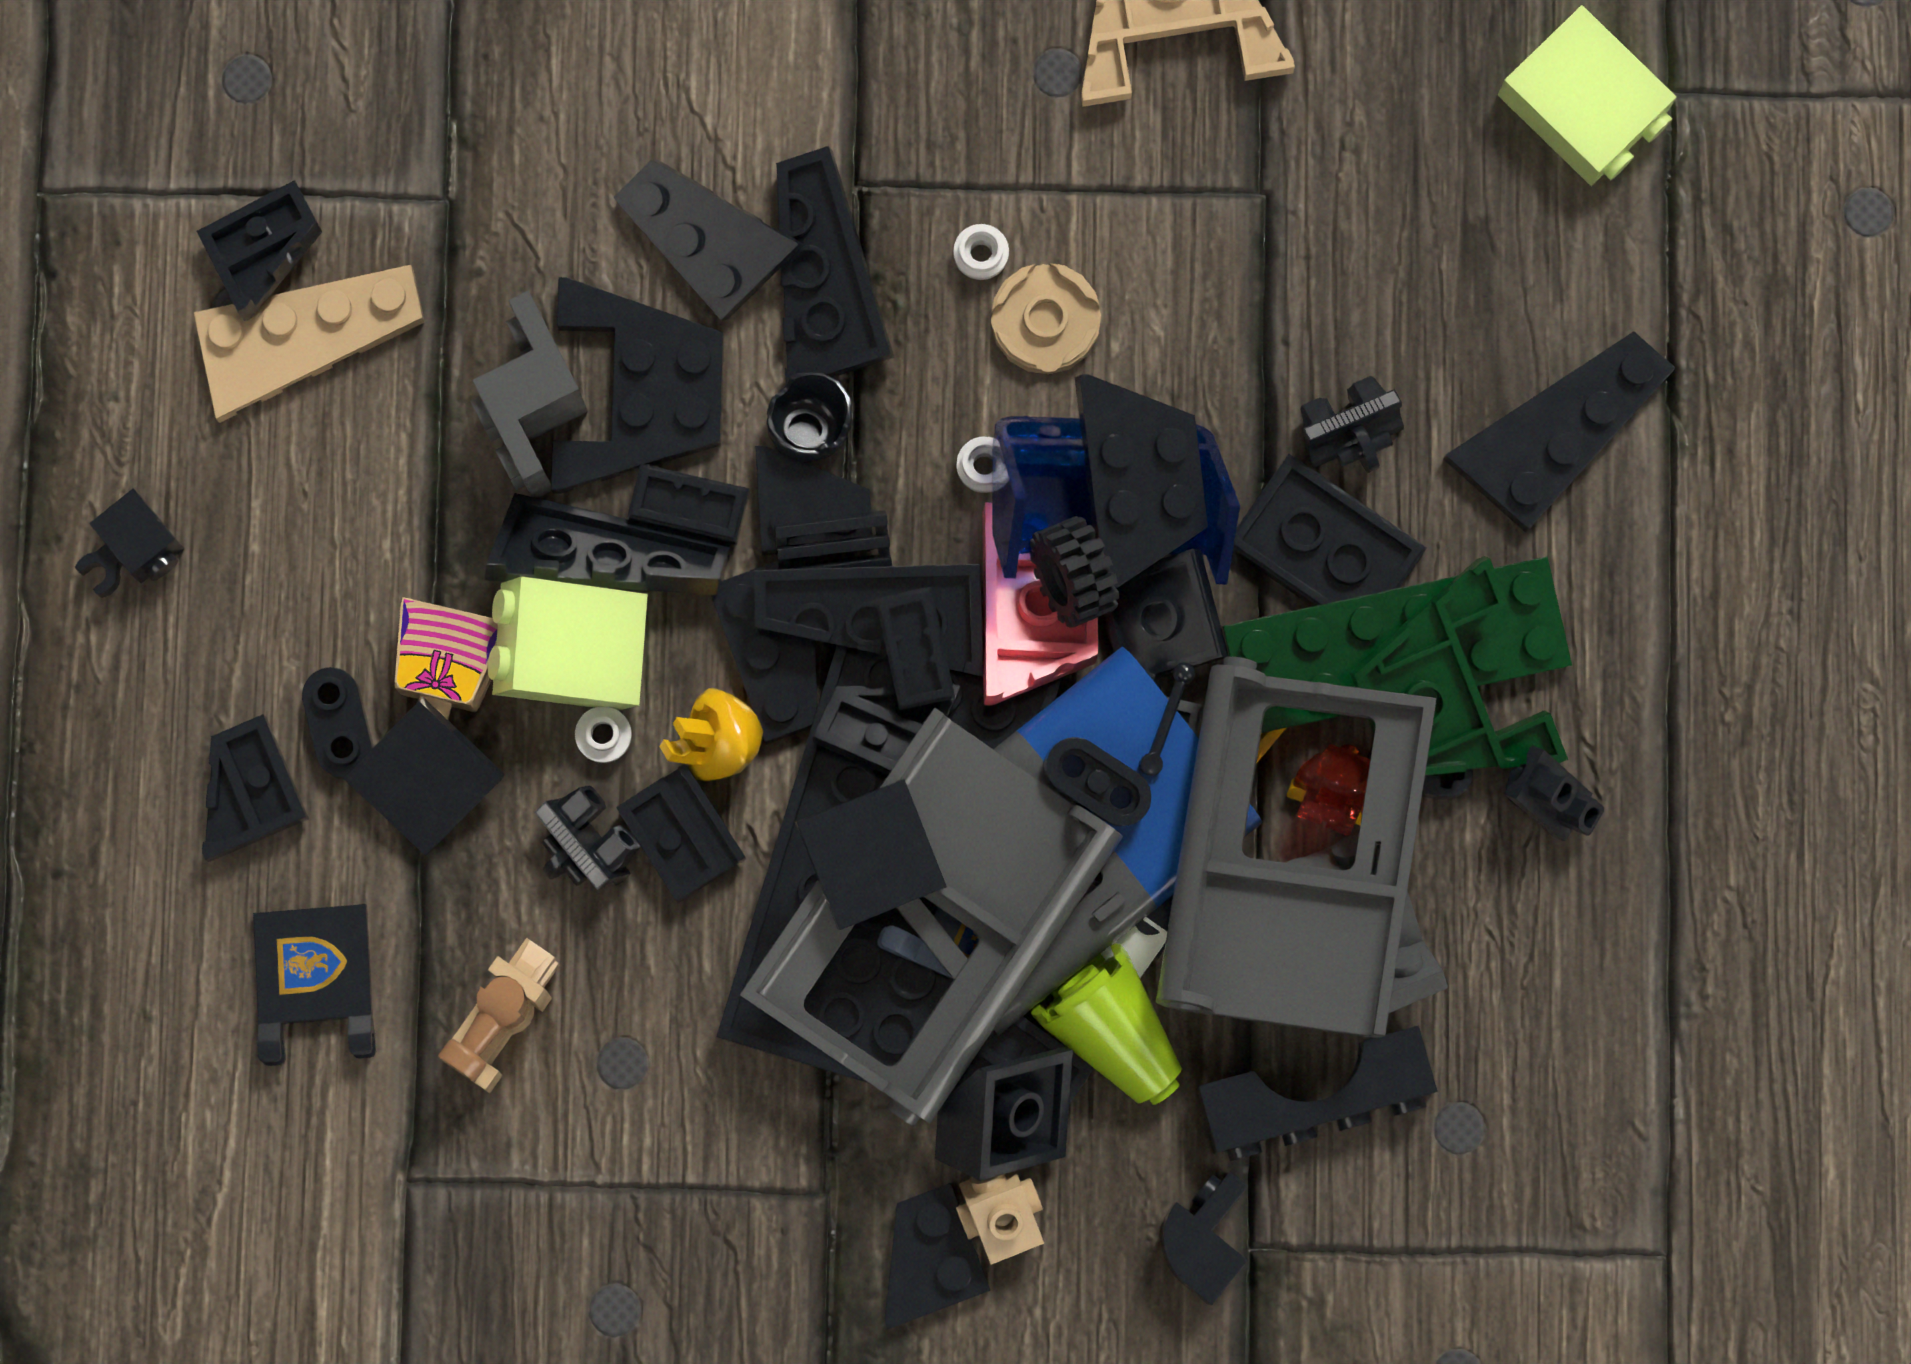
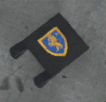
(313, 970)

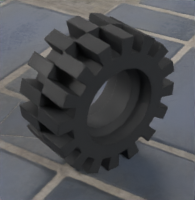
(1074, 571)

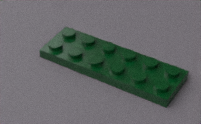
(1334, 637)

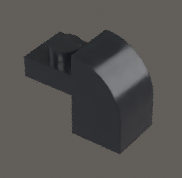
(1192, 1248)

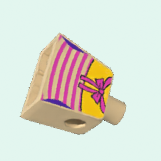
(443, 655)

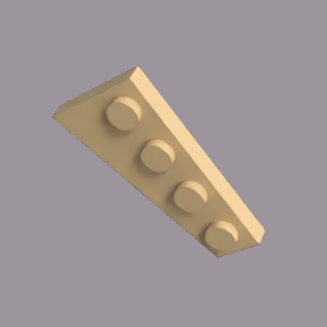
(301, 334)

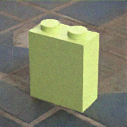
(1588, 97)
(568, 643)

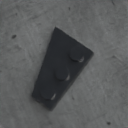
(708, 240)

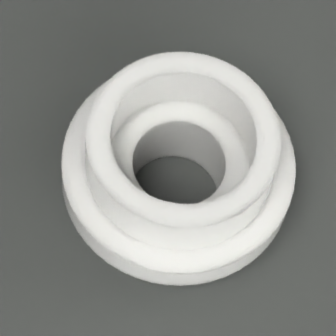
(981, 235)
(967, 456)
(615, 747)

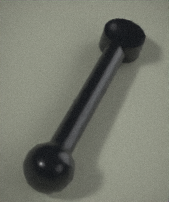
(1151, 763)

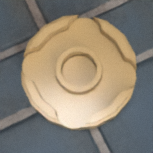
(1045, 318)

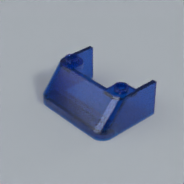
(1044, 482)

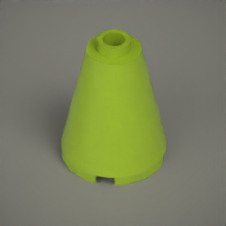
(1114, 1027)

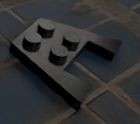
(662, 386)

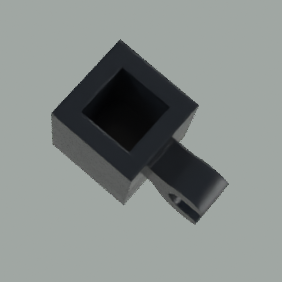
(132, 539)

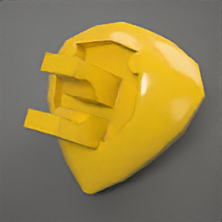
(717, 736)

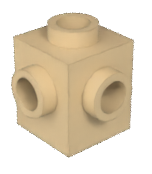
(1001, 1214)

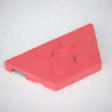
(1020, 632)

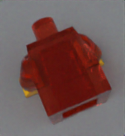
(1332, 788)

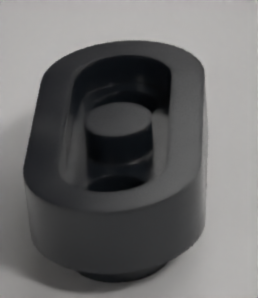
(336, 721)
(1097, 780)

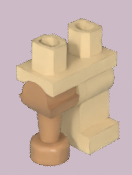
(500, 1012)

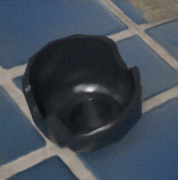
(809, 416)

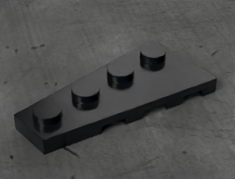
(1551, 438)
(602, 550)

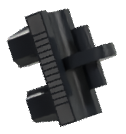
(1355, 431)
(1552, 796)
(578, 846)

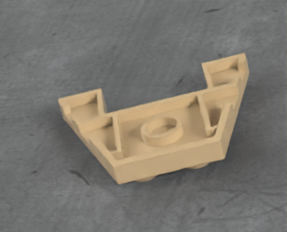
(1140, 20)

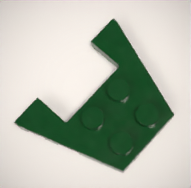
(1429, 662)

